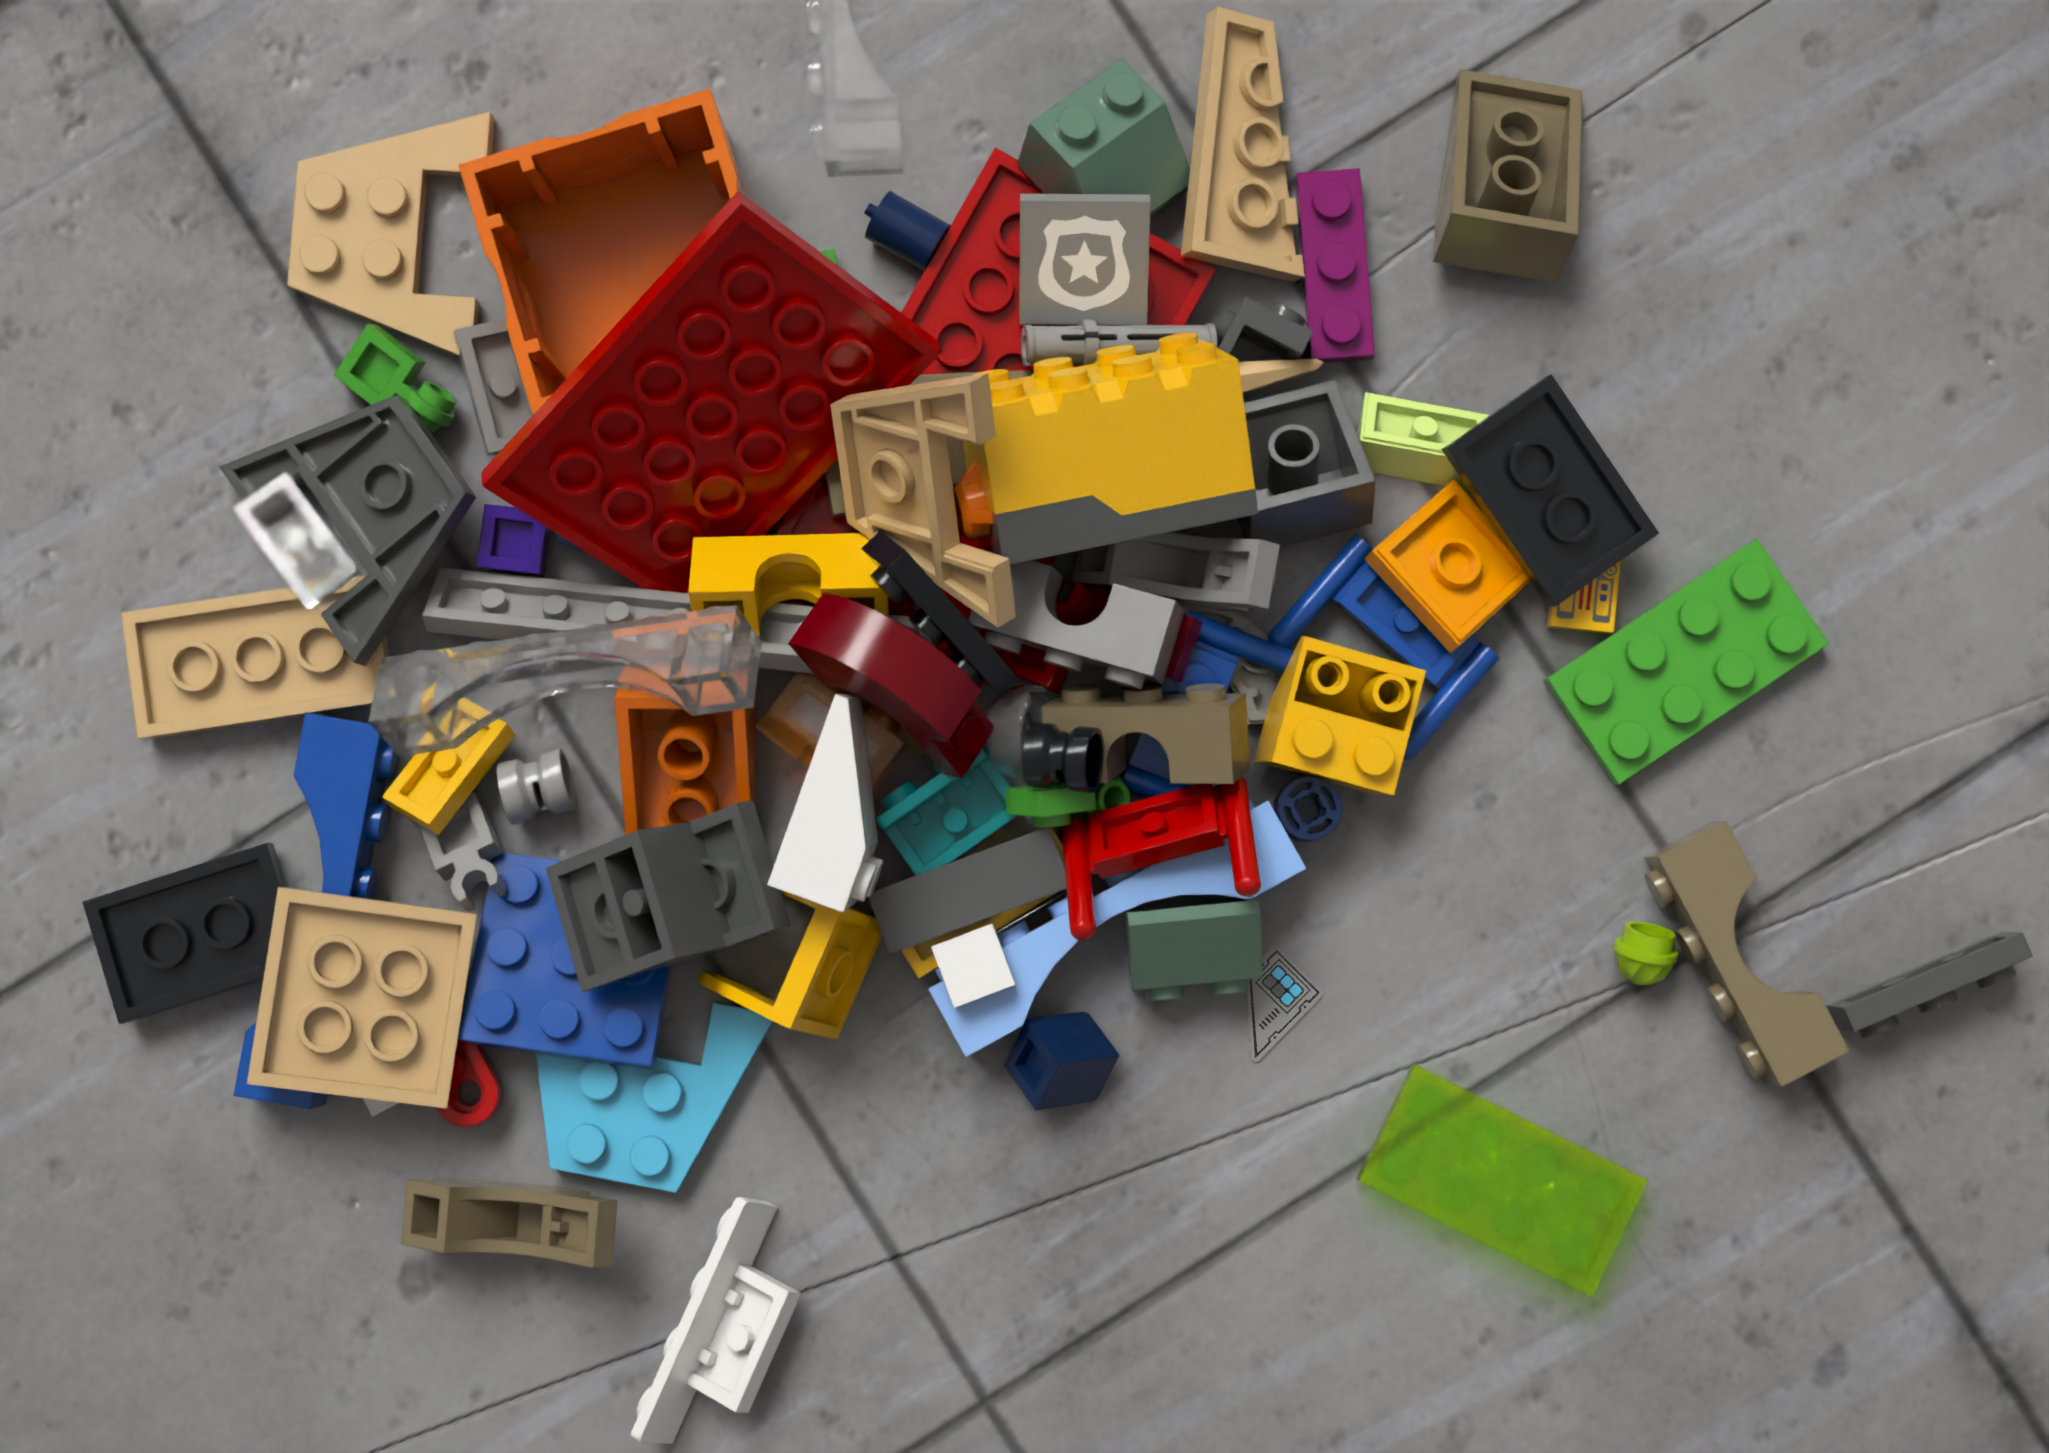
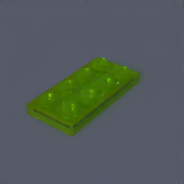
(1501, 1180)

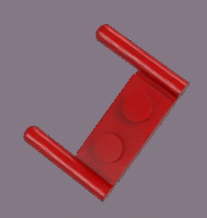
(1154, 833)

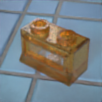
(800, 715)

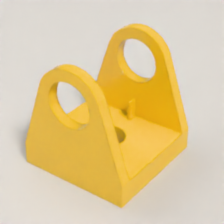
(821, 977)

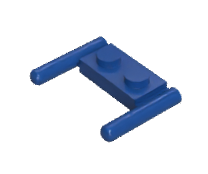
(1387, 618)
(1210, 662)

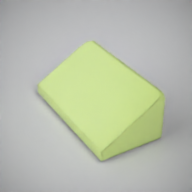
(1407, 438)

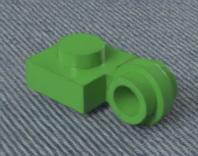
(384, 368)
(1054, 805)

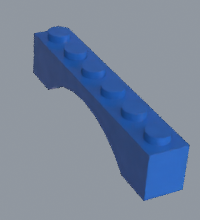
(343, 779)

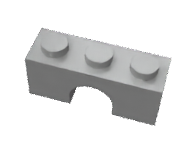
(1128, 638)

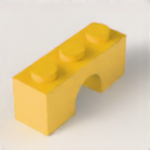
(777, 568)

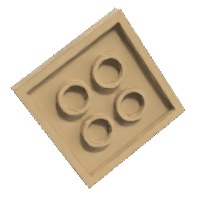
(361, 998)

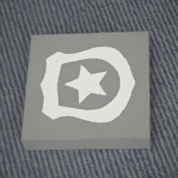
(1084, 258)

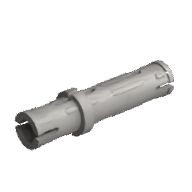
(1087, 338)

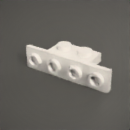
(725, 1330)

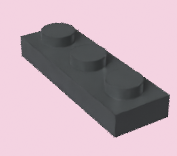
(1931, 984)

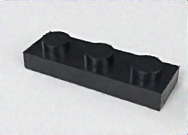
(935, 614)

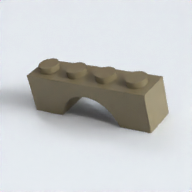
(1703, 884)

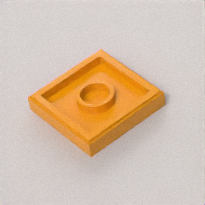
(1449, 566)

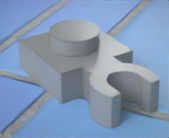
(464, 851)

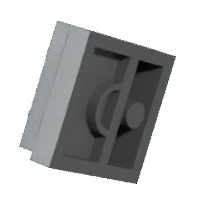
(667, 896)

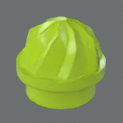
(1645, 952)

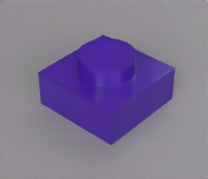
(512, 542)

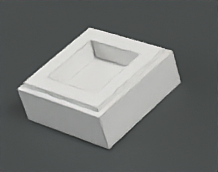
(973, 965)

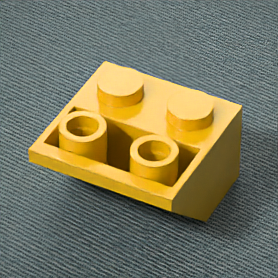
(1341, 717)

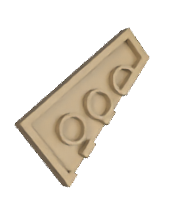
(1237, 176)

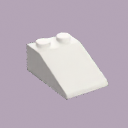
(834, 822)

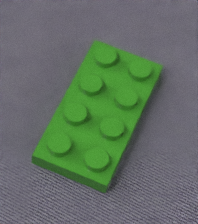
(1686, 662)

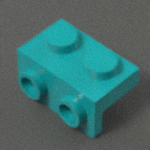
(945, 815)

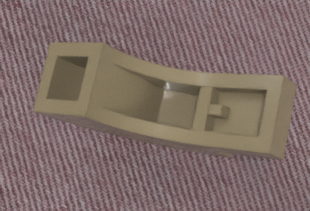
(509, 1220)

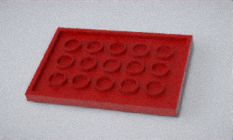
(707, 400)

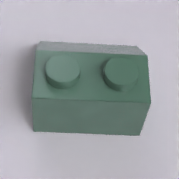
(1108, 140)
(1194, 946)

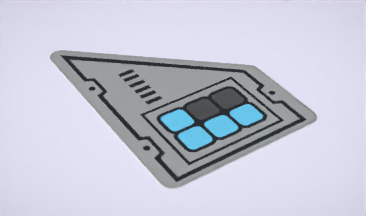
(1277, 1001)

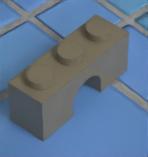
(1198, 730)

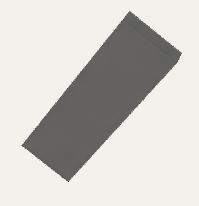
(968, 890)

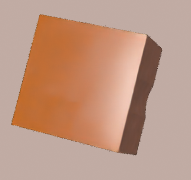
(594, 223)

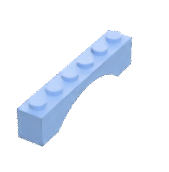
(1035, 952)

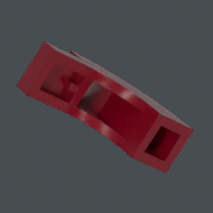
(898, 673)

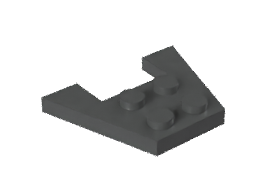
(387, 496)

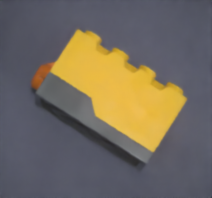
(1109, 451)

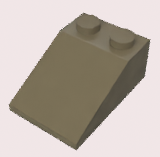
(1510, 177)

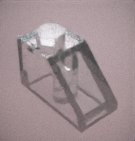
(296, 540)

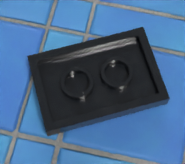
(1550, 491)
(186, 932)

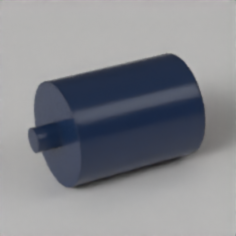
(905, 230)

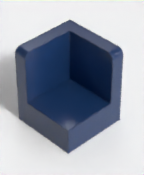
(1061, 1060)

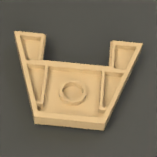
(364, 229)
(902, 484)

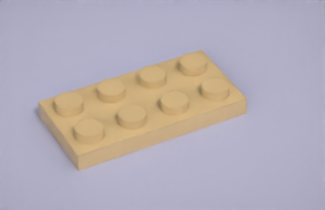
(240, 663)

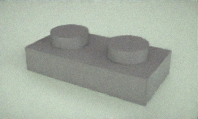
(493, 382)

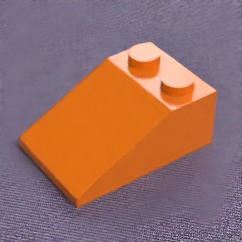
(682, 763)

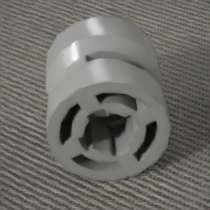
(536, 786)

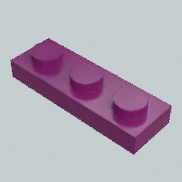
(1334, 265)

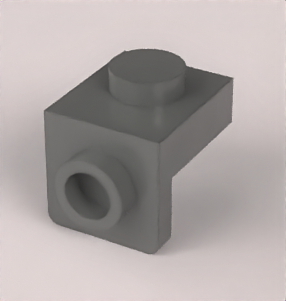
(1271, 328)

